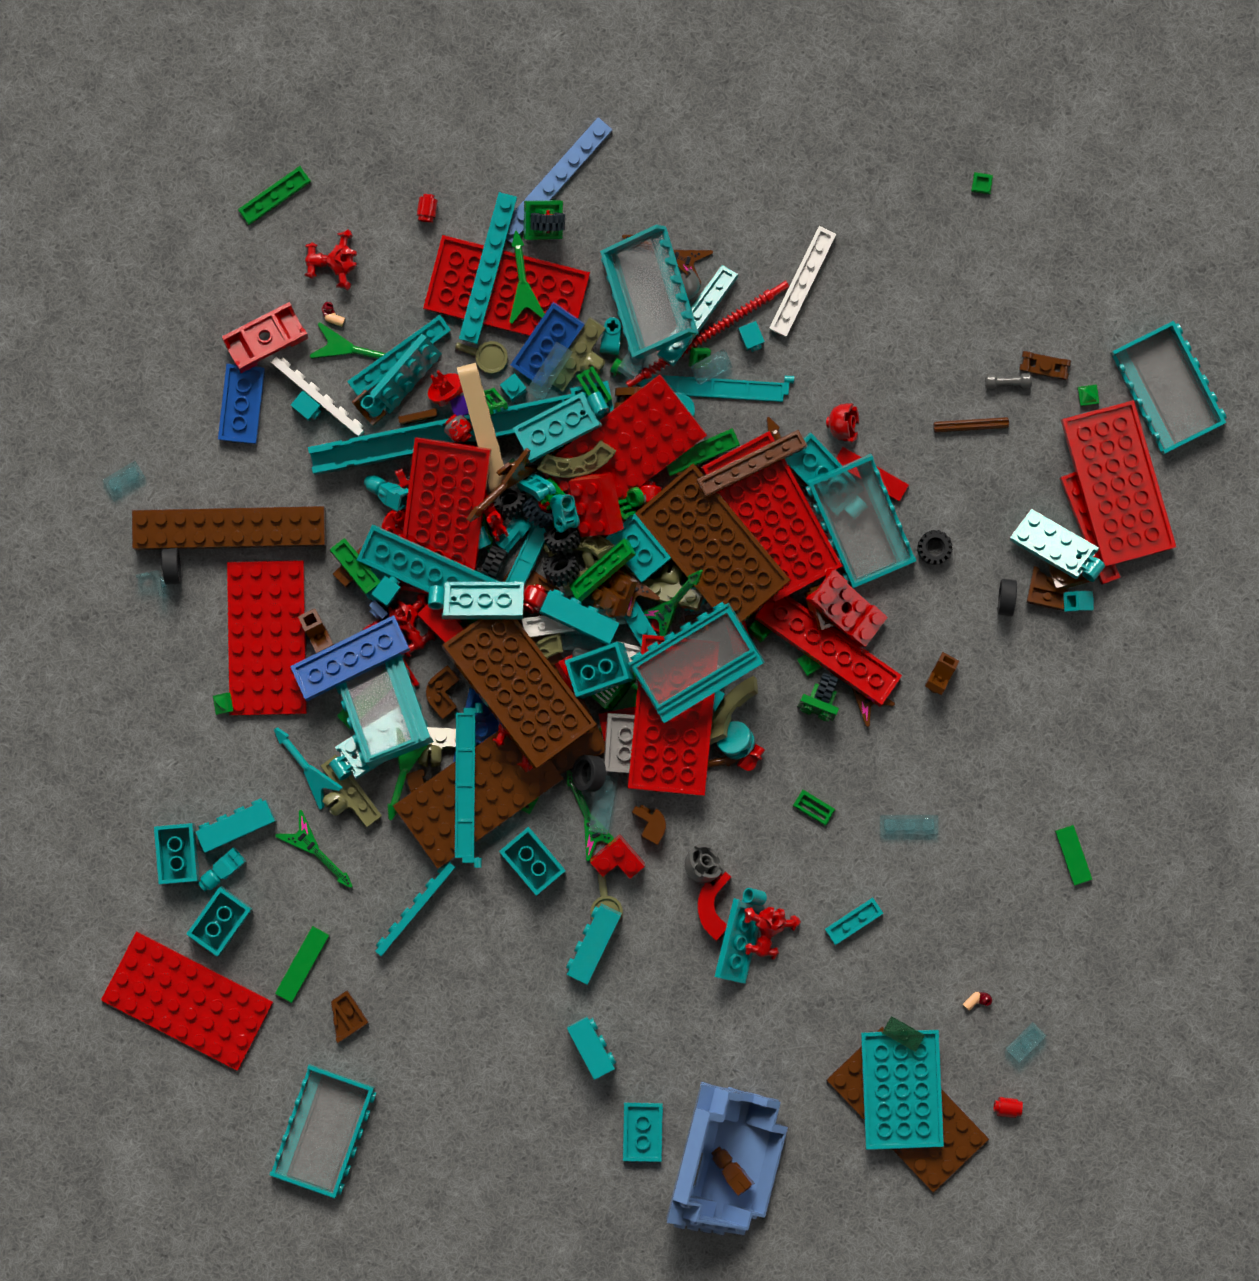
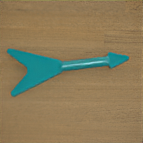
(315, 778)

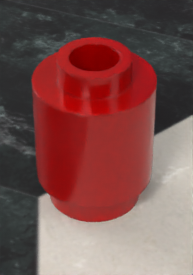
(427, 208)
(1008, 1107)

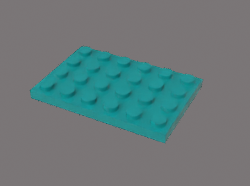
(902, 1092)

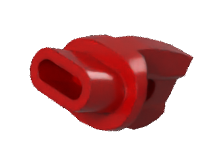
(750, 761)

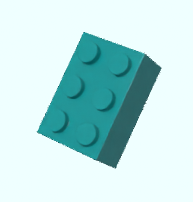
(599, 670)
(176, 853)
(532, 860)
(219, 921)
(592, 1047)

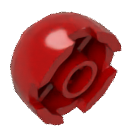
(843, 422)

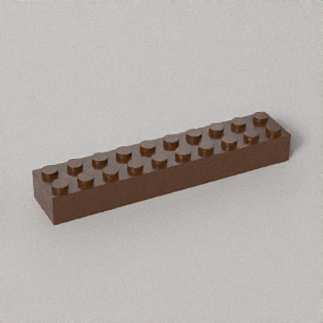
(229, 528)

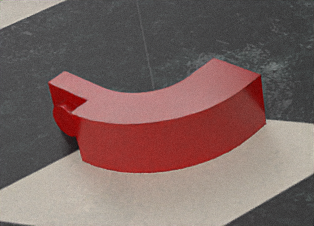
(709, 919)

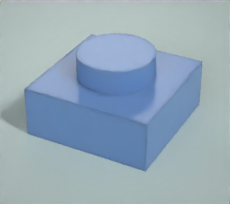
(377, 610)

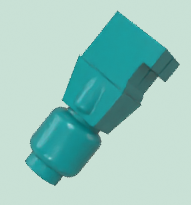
(388, 493)
(221, 869)

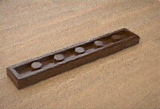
(752, 463)

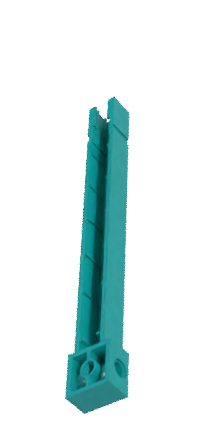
(400, 442)

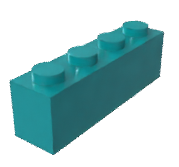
(579, 617)
(235, 826)
(594, 943)

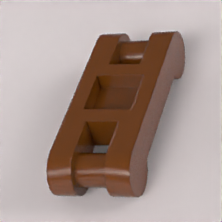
(1045, 365)

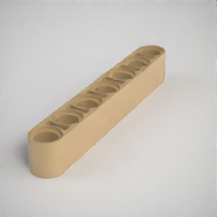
(481, 420)

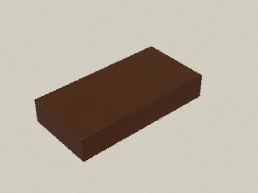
(417, 417)

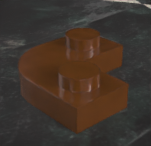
(436, 691)

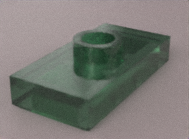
(903, 1033)

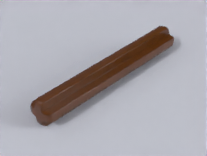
(974, 424)

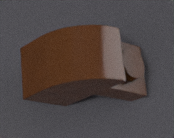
(316, 630)
(941, 673)
(656, 823)

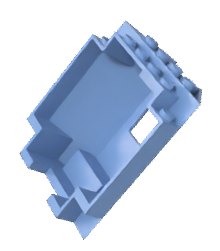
(749, 1132)

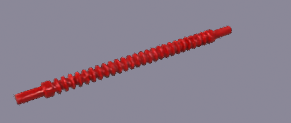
(768, 295)

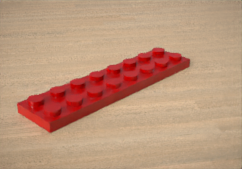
(829, 649)

